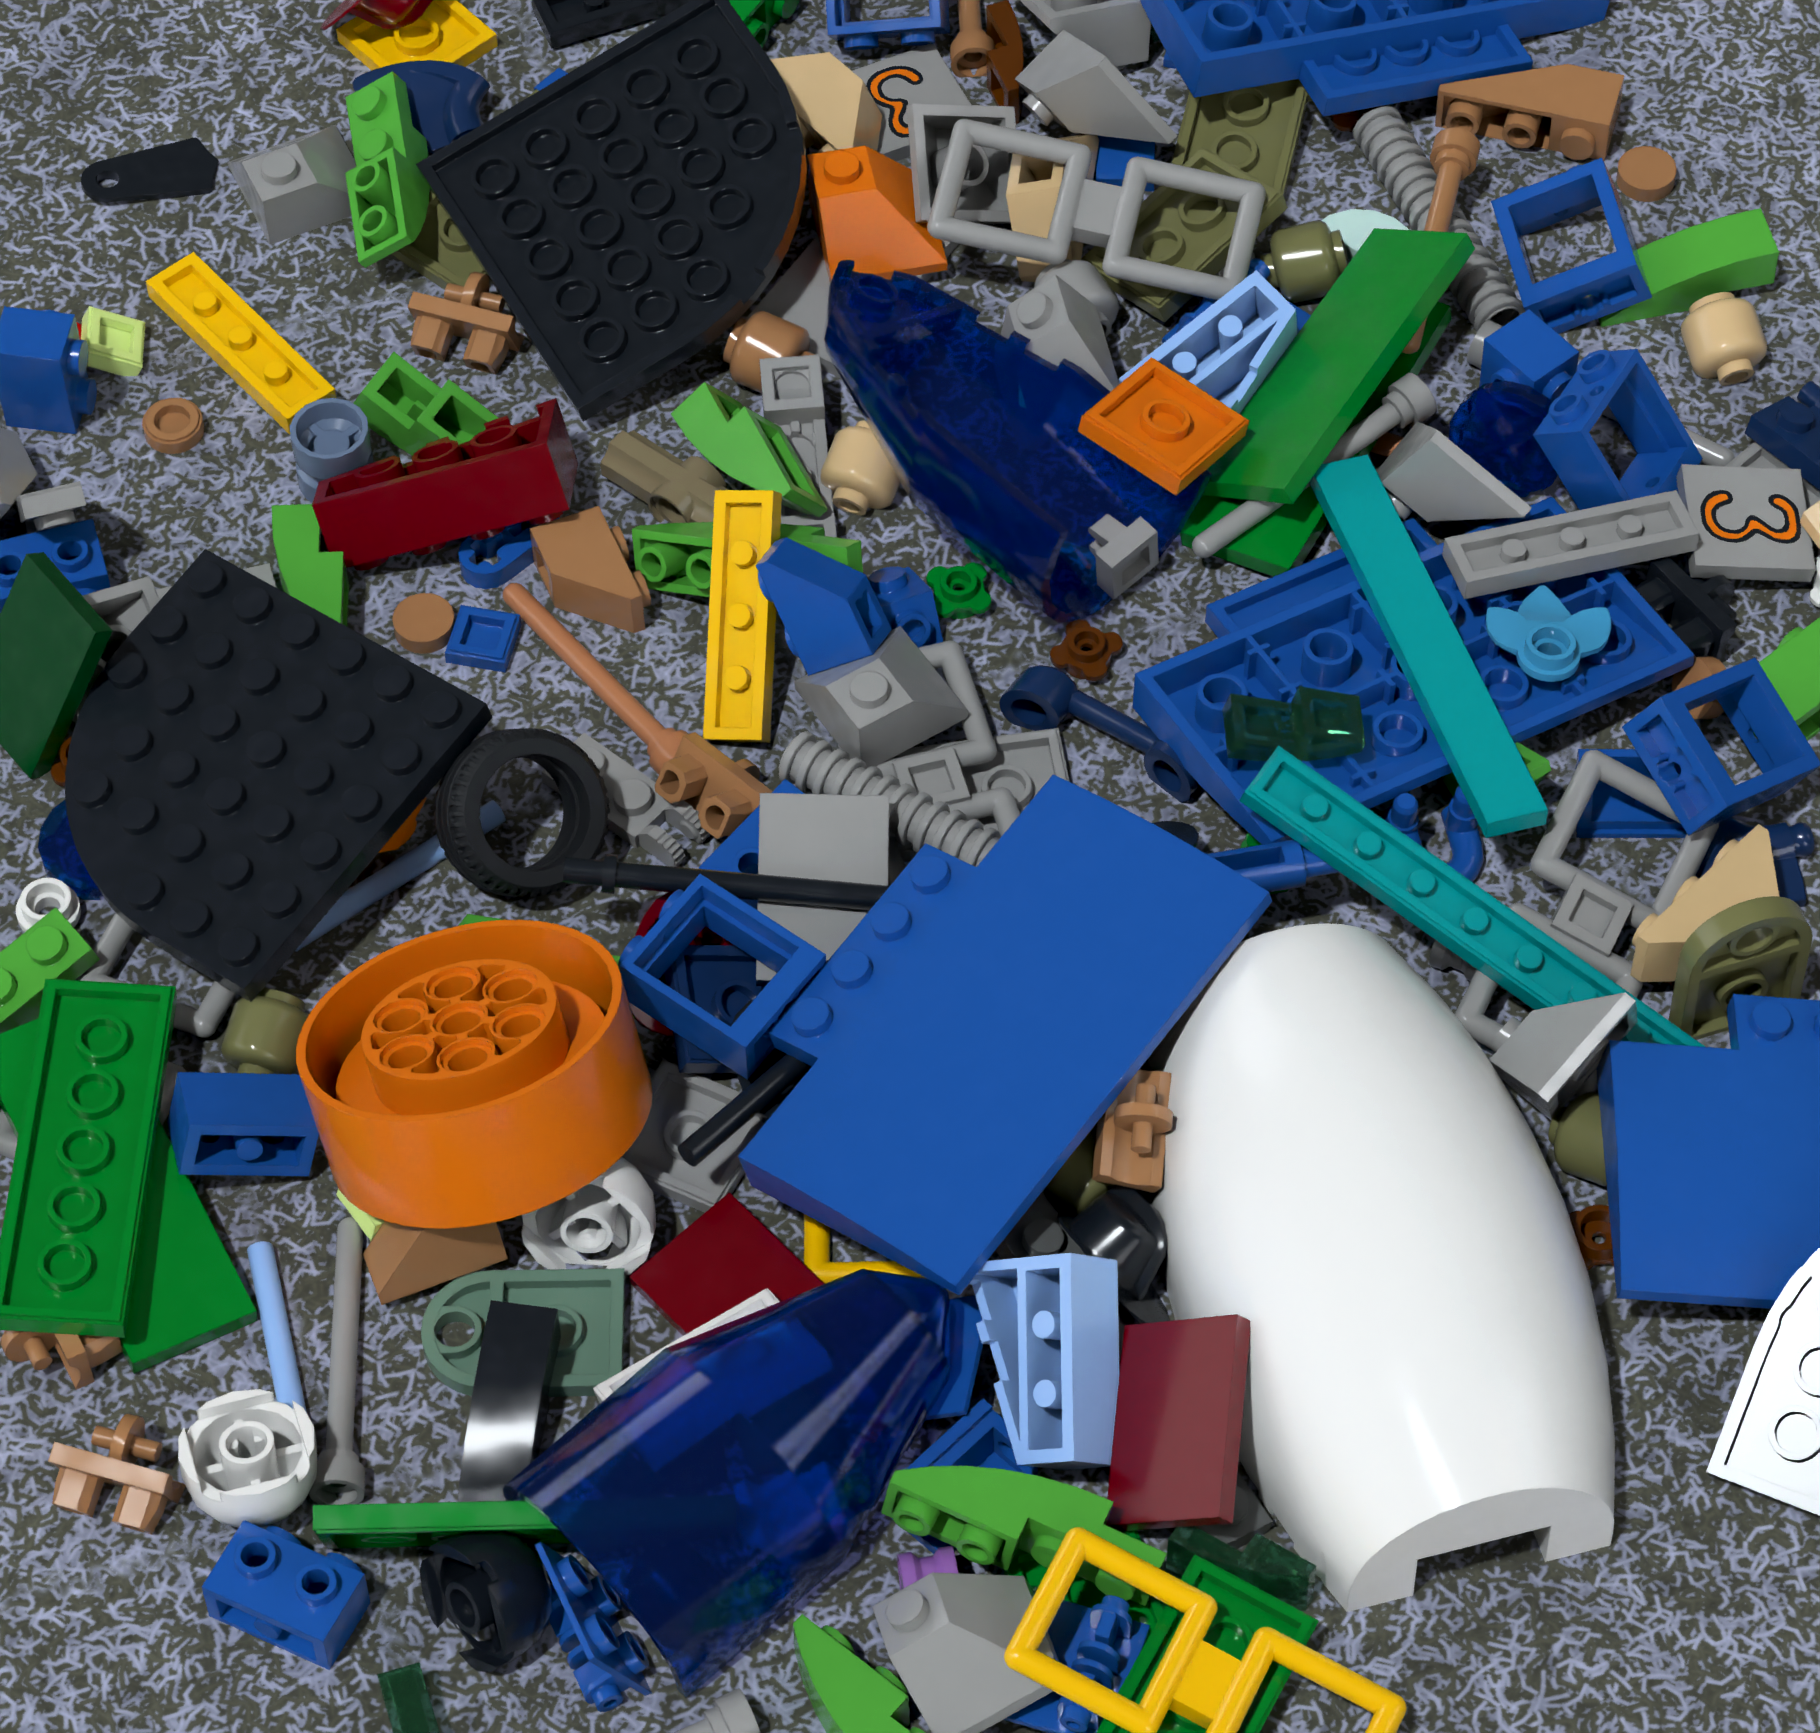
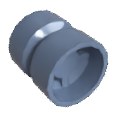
(328, 441)

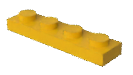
(237, 339)
(740, 618)

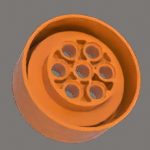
(475, 1073)

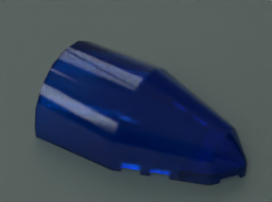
(990, 437)
(746, 1460)

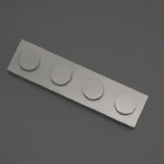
(1570, 544)

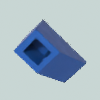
(823, 605)

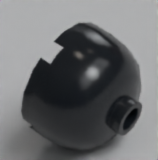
(489, 1582)

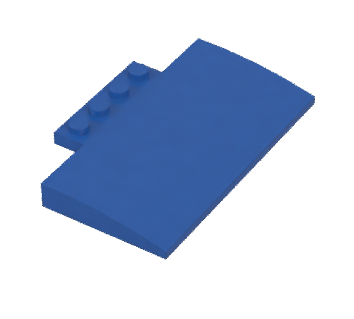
(1355, 50)
(1322, 635)
(990, 1026)
(1715, 1158)

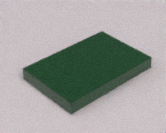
(46, 662)

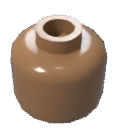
(762, 338)

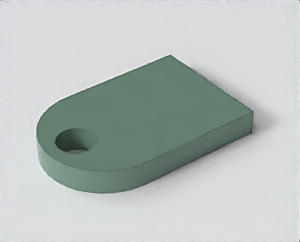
(588, 1312)

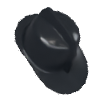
(1128, 1230)

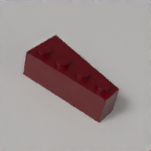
(450, 491)

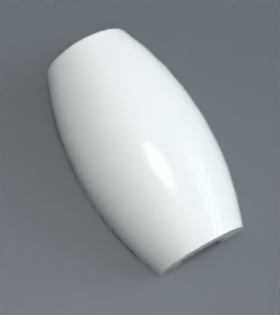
(1400, 1261)

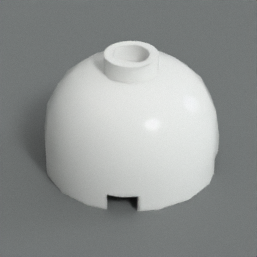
(607, 1210)
(249, 1458)

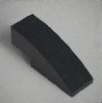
(508, 1398)

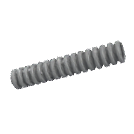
(1411, 183)
(911, 816)

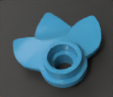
(1547, 635)

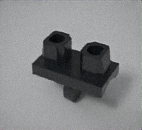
(1692, 606)

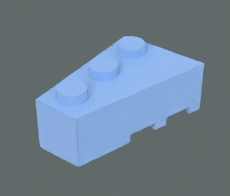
(1231, 342)
(1055, 1355)

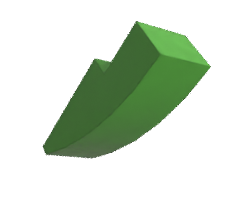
(1703, 261)
(415, 411)
(747, 447)
(305, 566)

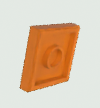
(1163, 426)

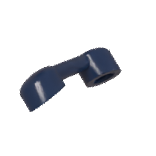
(1046, 695)

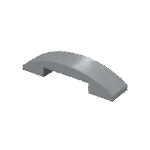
(796, 404)

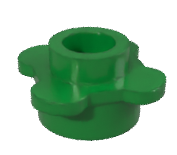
(959, 603)

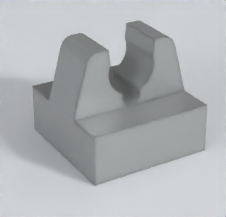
(1122, 553)

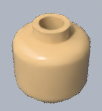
(1723, 338)
(859, 471)

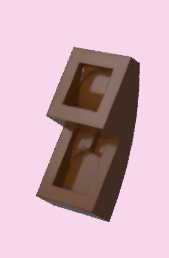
(1007, 59)

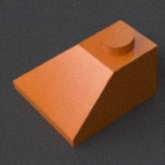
(868, 214)

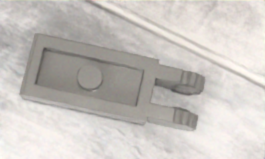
(50, 507)
(637, 808)

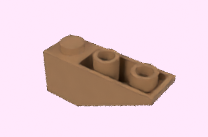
(1545, 108)

